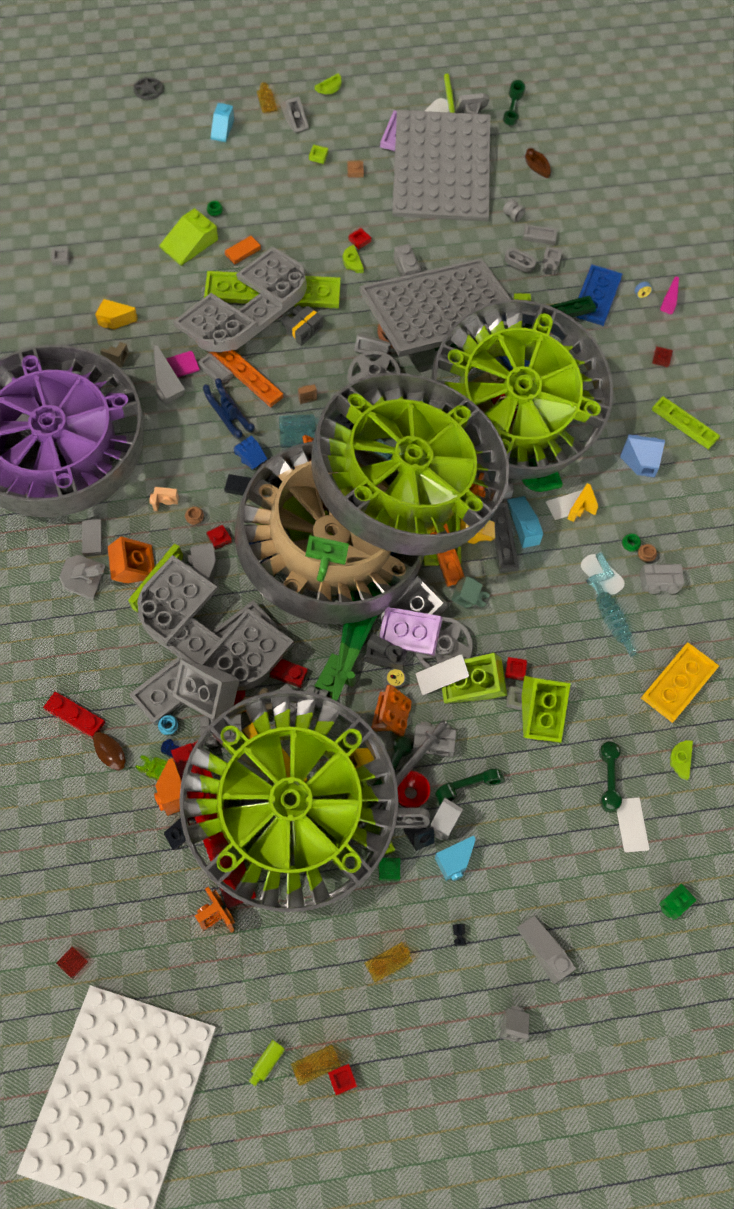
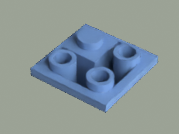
(643, 454)

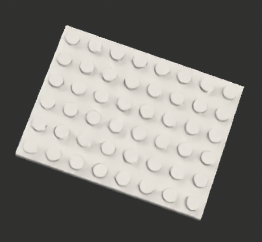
(118, 1101)

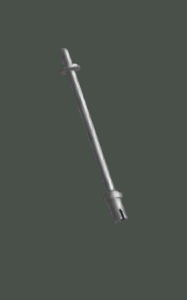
(431, 738)

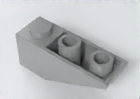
(203, 561)

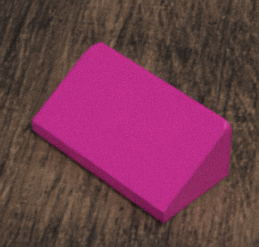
(183, 363)

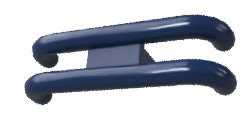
(228, 410)

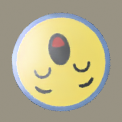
(643, 290)

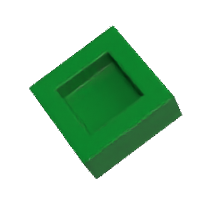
(389, 869)

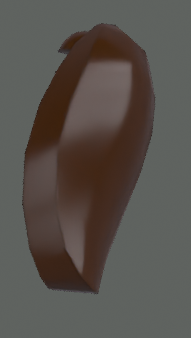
(538, 162)
(109, 751)

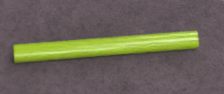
(449, 93)

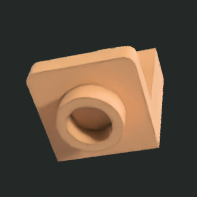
(163, 495)

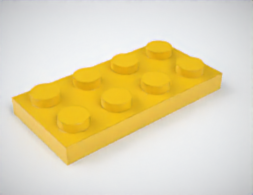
(680, 682)

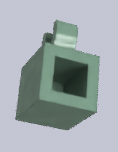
(468, 593)

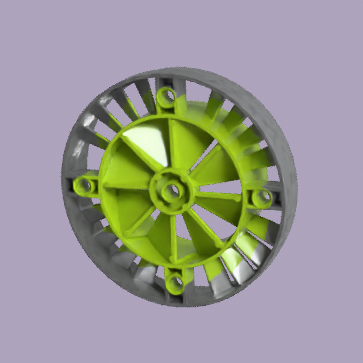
(546, 401)
(432, 453)
(336, 816)

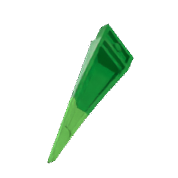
(351, 642)

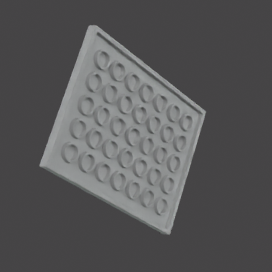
(441, 165)
(425, 305)

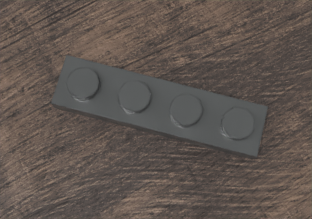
(504, 540)

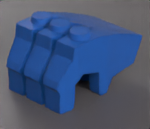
(250, 452)

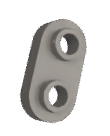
(520, 260)
(412, 818)

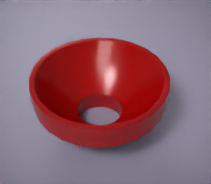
(420, 784)

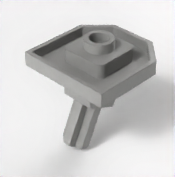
(472, 103)
(81, 576)

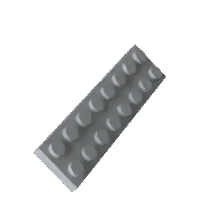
(156, 694)

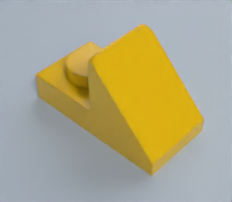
(585, 502)

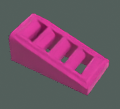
(670, 300)

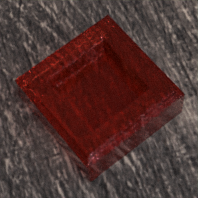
(72, 962)

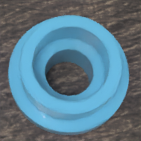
(168, 719)

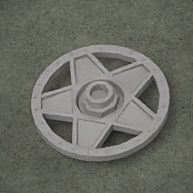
(371, 368)
(448, 645)

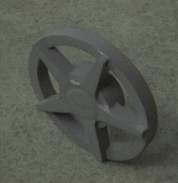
(148, 88)

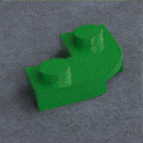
(542, 484)

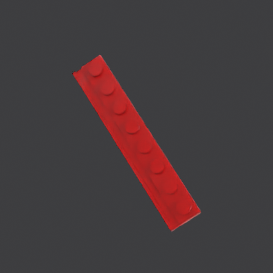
(217, 842)

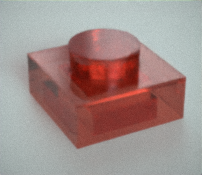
(662, 356)

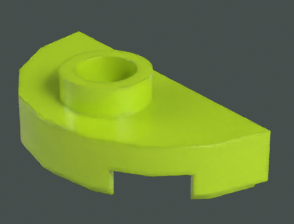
(329, 85)
(351, 260)
(681, 758)

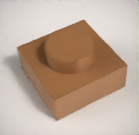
(355, 169)
(307, 394)

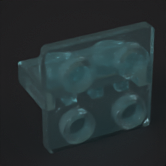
(294, 428)

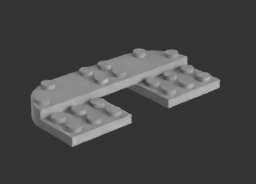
(224, 328)
(167, 613)

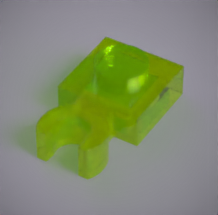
(152, 769)

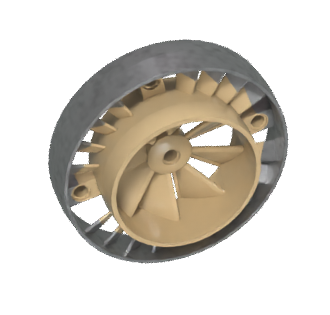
(363, 560)

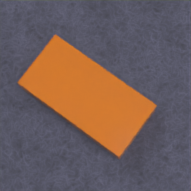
(242, 250)

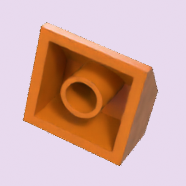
(130, 560)
(168, 789)

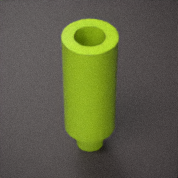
(266, 1062)

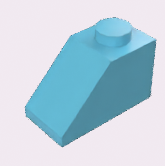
(222, 122)
(455, 859)

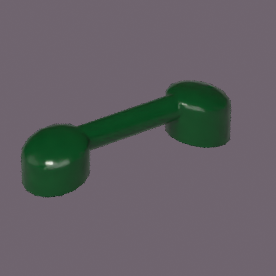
(515, 93)
(402, 747)
(490, 777)
(611, 799)

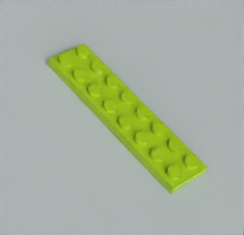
(320, 291)

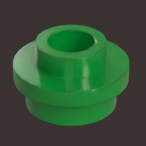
(214, 208)
(631, 538)

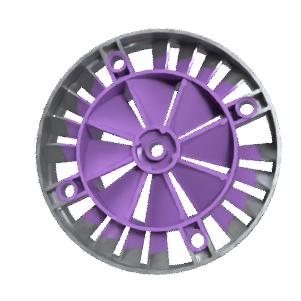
(74, 415)

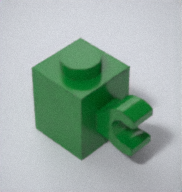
(677, 902)

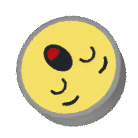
(396, 678)

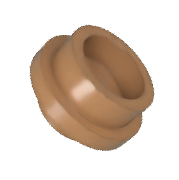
(194, 515)
(647, 553)

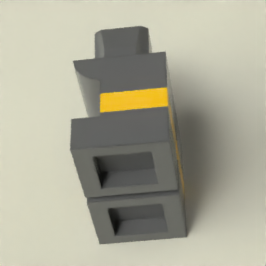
(304, 324)

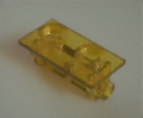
(266, 98)
(388, 962)
(315, 1065)

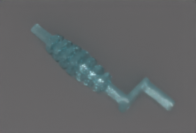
(610, 610)

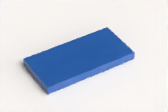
(602, 287)

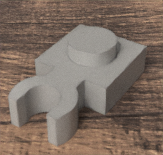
(551, 258)

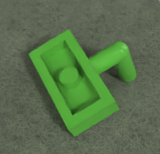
(327, 552)
(327, 677)

